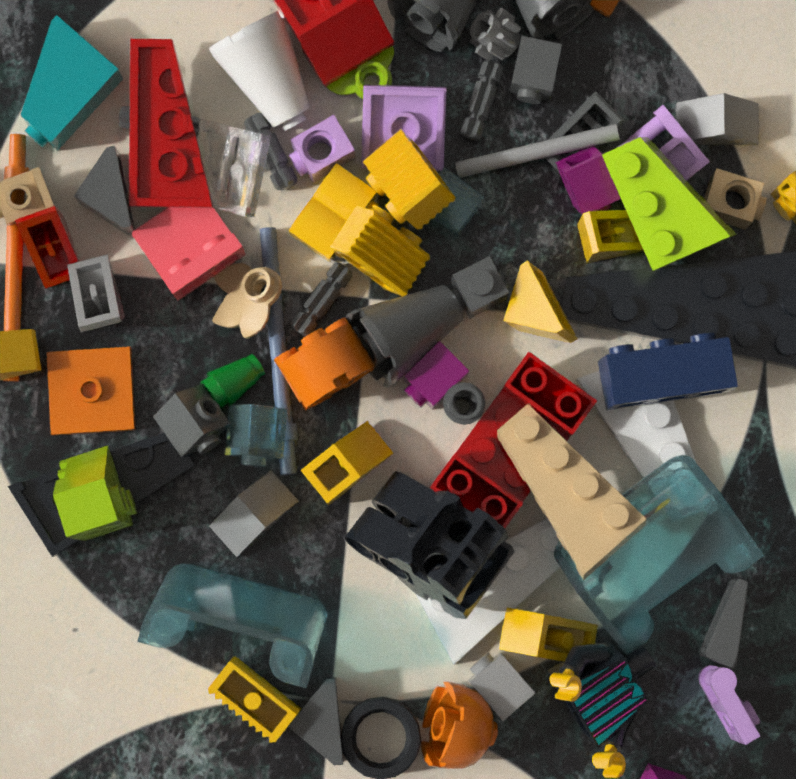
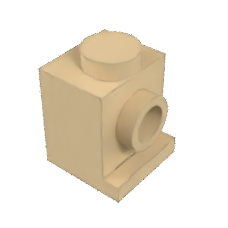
(37, 195)

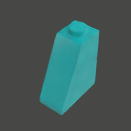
(66, 86)

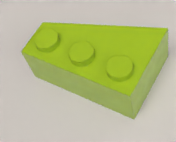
(662, 205)
(92, 496)

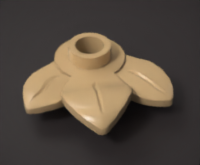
(244, 302)

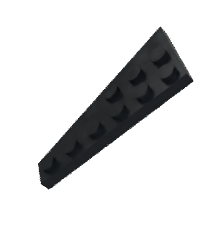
(733, 297)

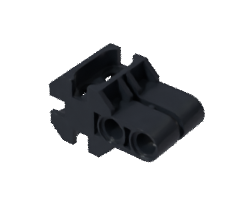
(432, 543)

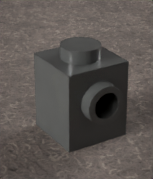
(192, 421)

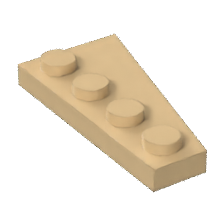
(578, 501)

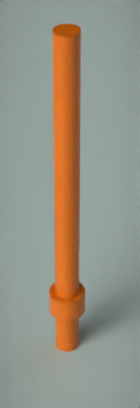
(14, 241)

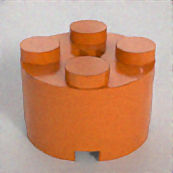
(325, 363)

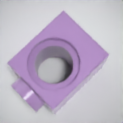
(325, 132)

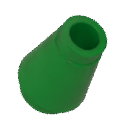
(233, 380)

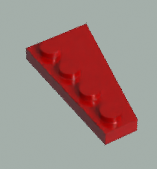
(162, 136)

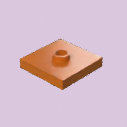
(91, 391)

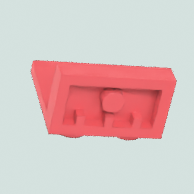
(188, 247)

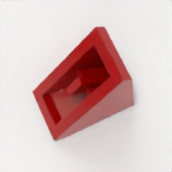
(48, 244)

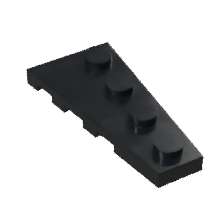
(139, 466)

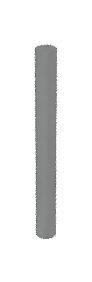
(537, 150)

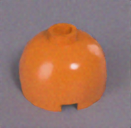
(459, 727)

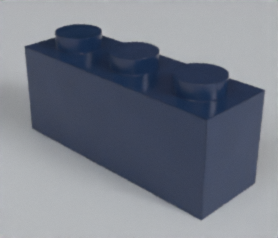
(667, 371)

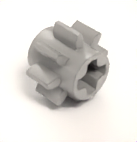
(495, 34)

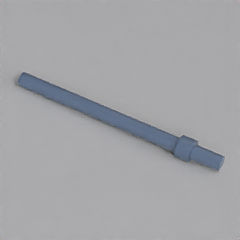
(278, 346)

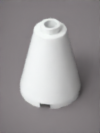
(266, 69)

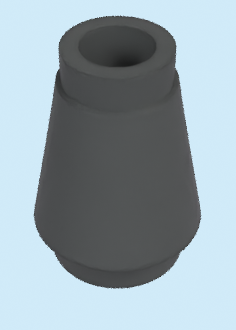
(472, 395)

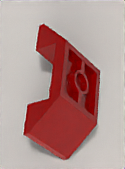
(336, 33)
(481, 467)

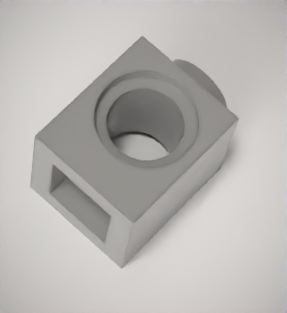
(500, 685)

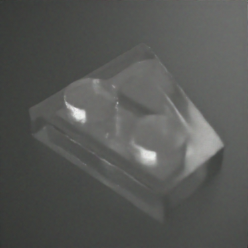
(235, 166)

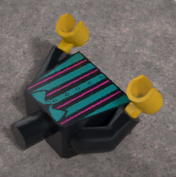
(603, 696)

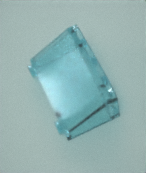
(683, 536)
(242, 606)

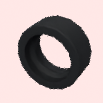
(386, 769)

